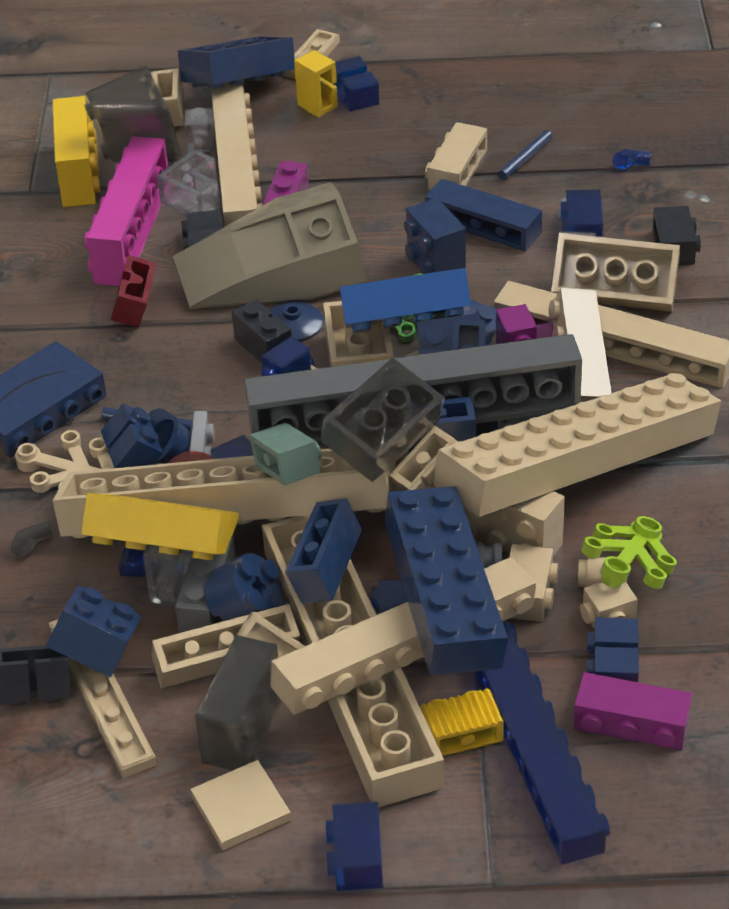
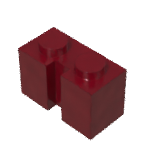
(133, 291)

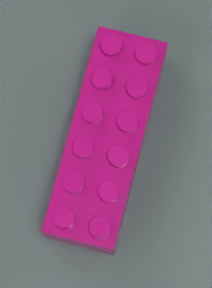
(126, 210)

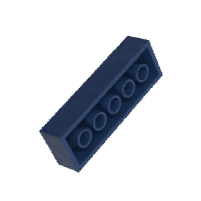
(445, 581)

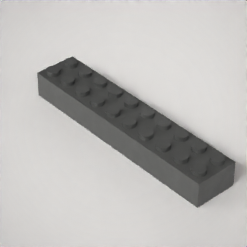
(499, 378)

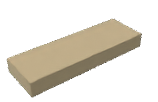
(320, 41)

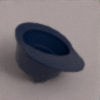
(172, 435)

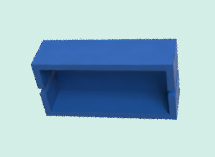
(405, 298)

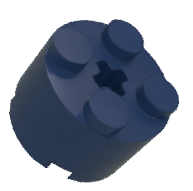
(244, 587)

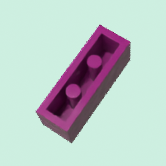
(632, 711)

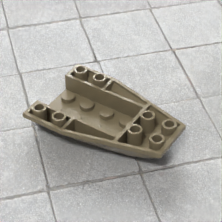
(276, 254)

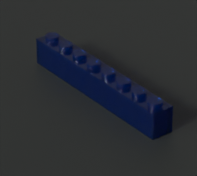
(544, 758)

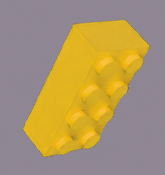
(75, 152)

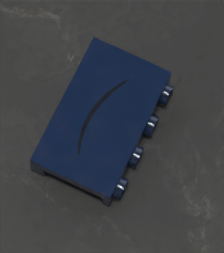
(45, 395)

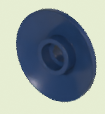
(301, 317)

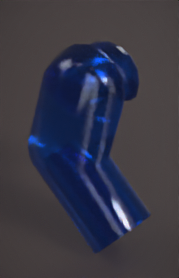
(629, 157)

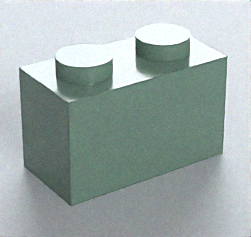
(286, 453)

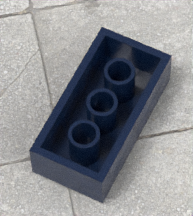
(236, 61)

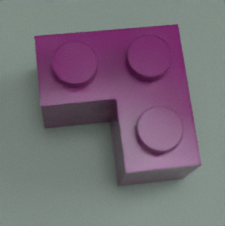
(517, 324)

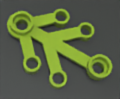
(644, 532)

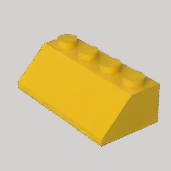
(159, 524)

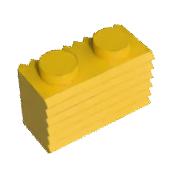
(464, 721)

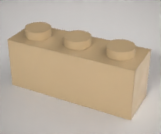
(458, 155)

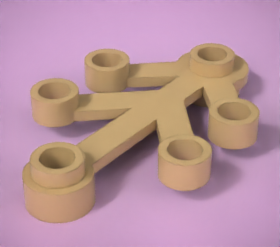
(30, 459)

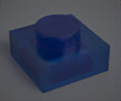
(132, 563)

